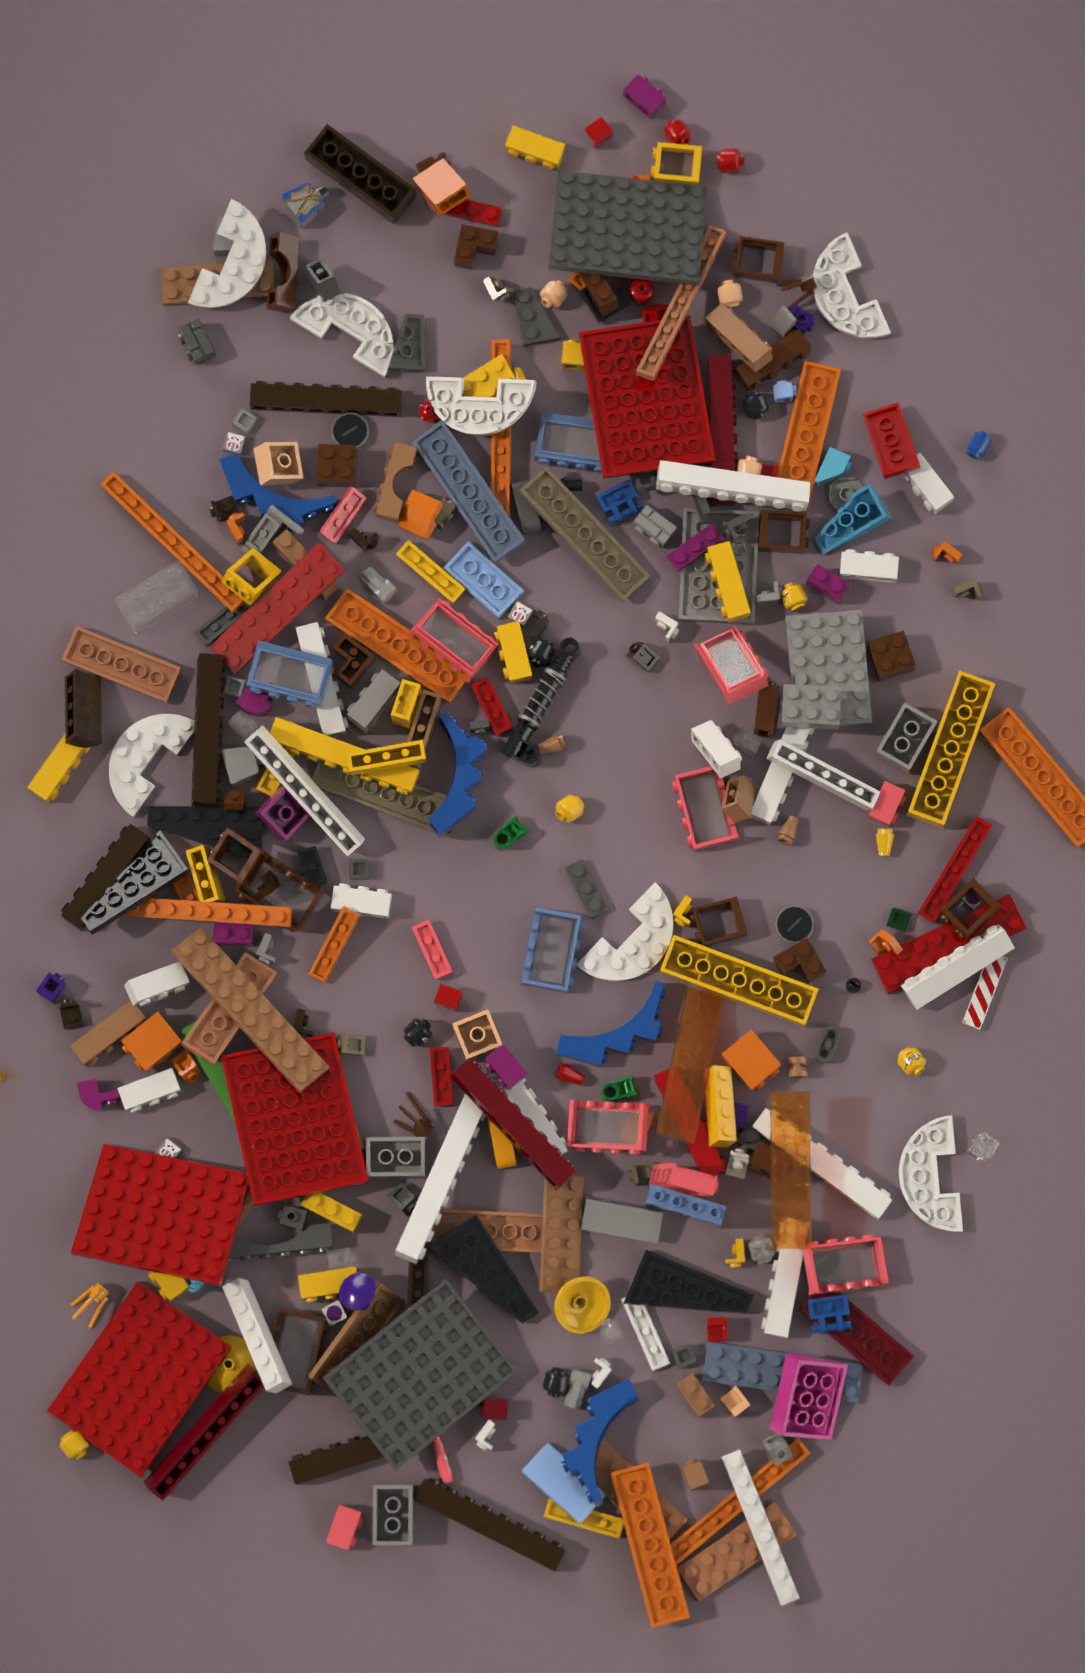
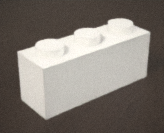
(928, 486)
(869, 566)
(716, 748)
(362, 901)
(157, 984)
(149, 1090)

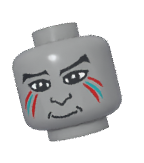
(760, 1249)

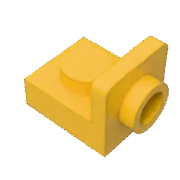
(683, 908)
(738, 1250)

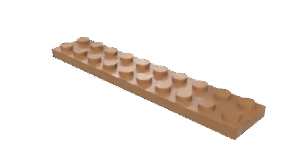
(250, 1010)

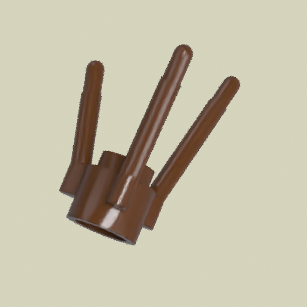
(806, 284)
(421, 1127)

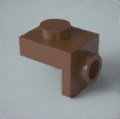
(234, 799)

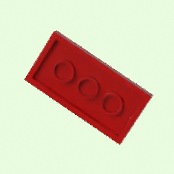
(891, 440)

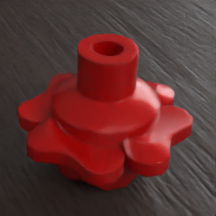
(427, 412)

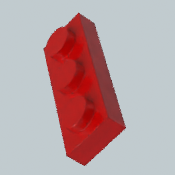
(476, 212)
(492, 706)
(441, 1076)

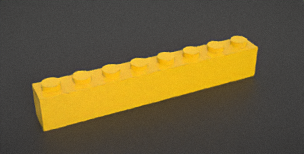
(333, 753)

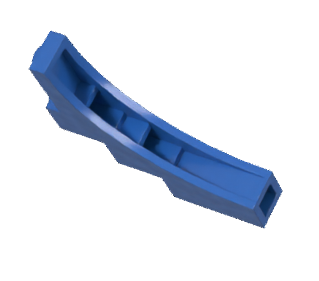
(245, 488)
(467, 753)
(643, 1026)
(606, 1408)

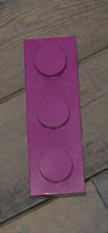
(694, 547)

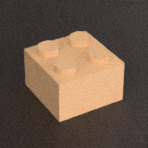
(278, 463)
(477, 1035)

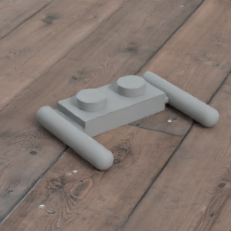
(268, 528)

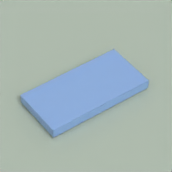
(483, 580)
(566, 1491)

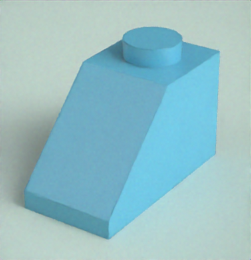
(833, 467)

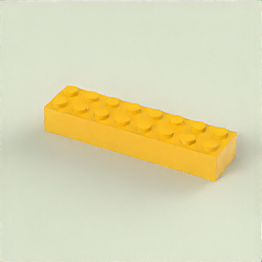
(950, 749)
(738, 981)

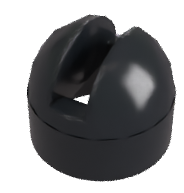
(850, 988)

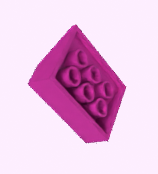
(808, 1397)

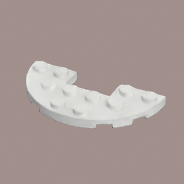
(242, 265)
(835, 295)
(355, 318)
(479, 414)
(136, 750)
(643, 947)
(920, 1175)

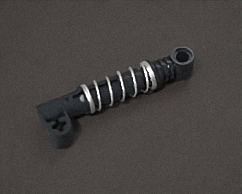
(530, 719)

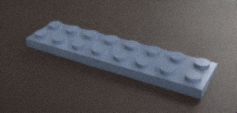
(469, 491)
(763, 1369)

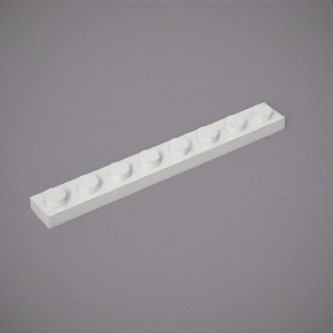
(760, 1527)

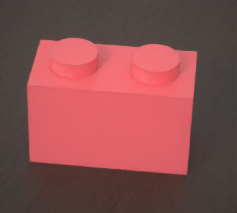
(887, 803)
(344, 1527)

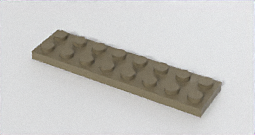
(584, 534)
(411, 808)

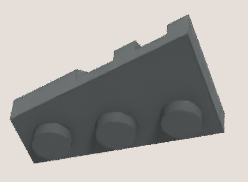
(533, 319)
(410, 345)

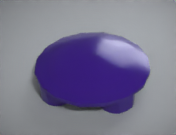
(357, 1291)

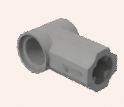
(381, 588)
(578, 1385)

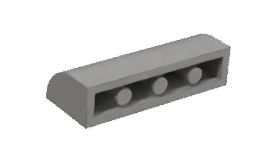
(622, 1219)

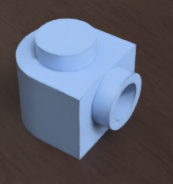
(784, 391)

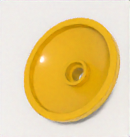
(589, 1311)
(239, 1356)

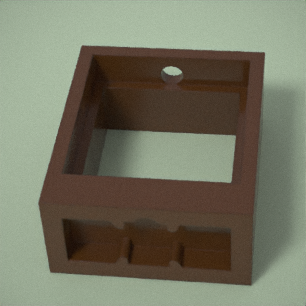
(758, 244)
(787, 516)
(766, 711)
(253, 863)
(983, 896)
(737, 915)

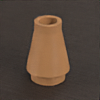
(553, 744)
(788, 831)

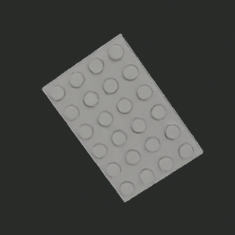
(697, 590)
(832, 653)

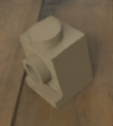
(446, 513)

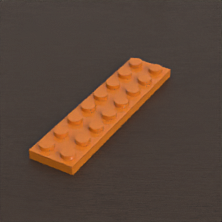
(808, 423)
(392, 643)
(1038, 773)
(650, 1545)

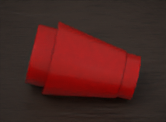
(569, 1074)

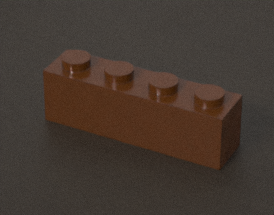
(784, 353)

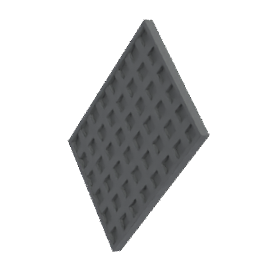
(628, 228)
(420, 1374)

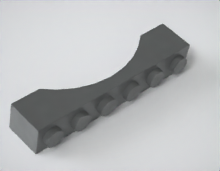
(314, 1237)

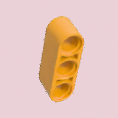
(502, 1148)

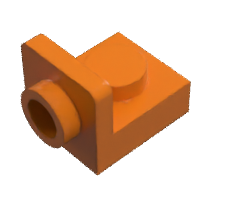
(236, 531)
(950, 553)
(885, 941)
(186, 1067)

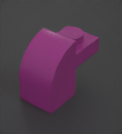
(254, 704)
(92, 1098)

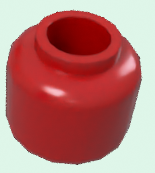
(677, 132)
(730, 160)
(642, 291)

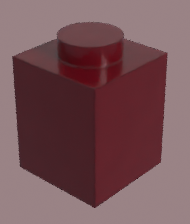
(494, 1409)

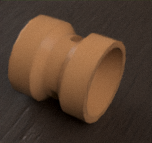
(797, 1067)

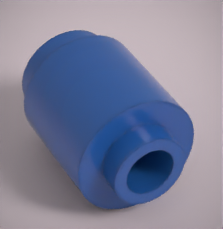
(978, 445)

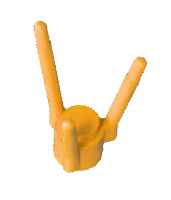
(97, 1294)

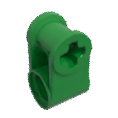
(513, 831)
(621, 1089)

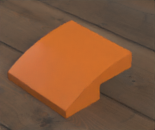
(419, 514)

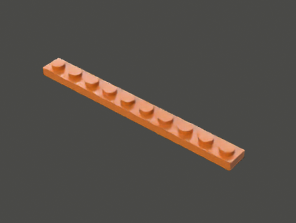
(501, 443)
(171, 540)
(213, 912)
(731, 1506)

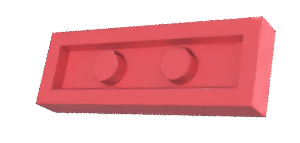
(342, 515)
(432, 949)

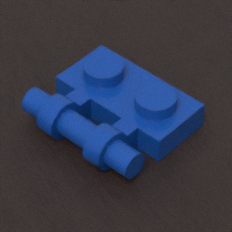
(616, 497)
(829, 1307)

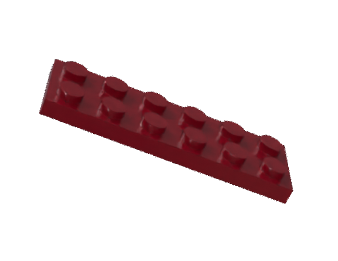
(867, 1342)

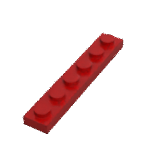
(954, 869)

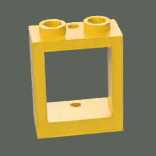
(677, 148)
(261, 567)
(405, 708)

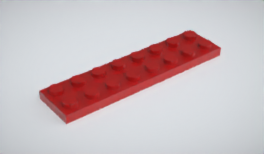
(278, 607)
(940, 942)

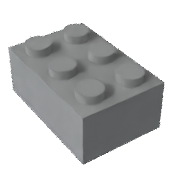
(373, 701)
(811, 706)
(906, 738)
(396, 1157)
(393, 1514)

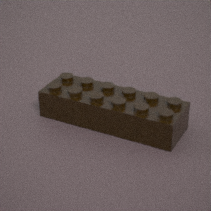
(360, 174)

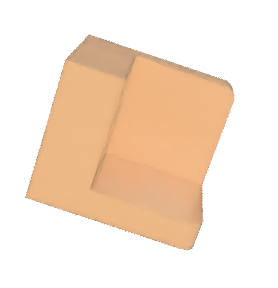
(735, 1401)

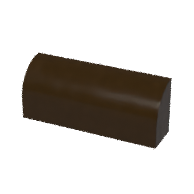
(83, 709)

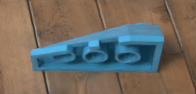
(859, 516)

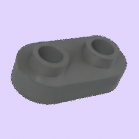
(827, 1044)

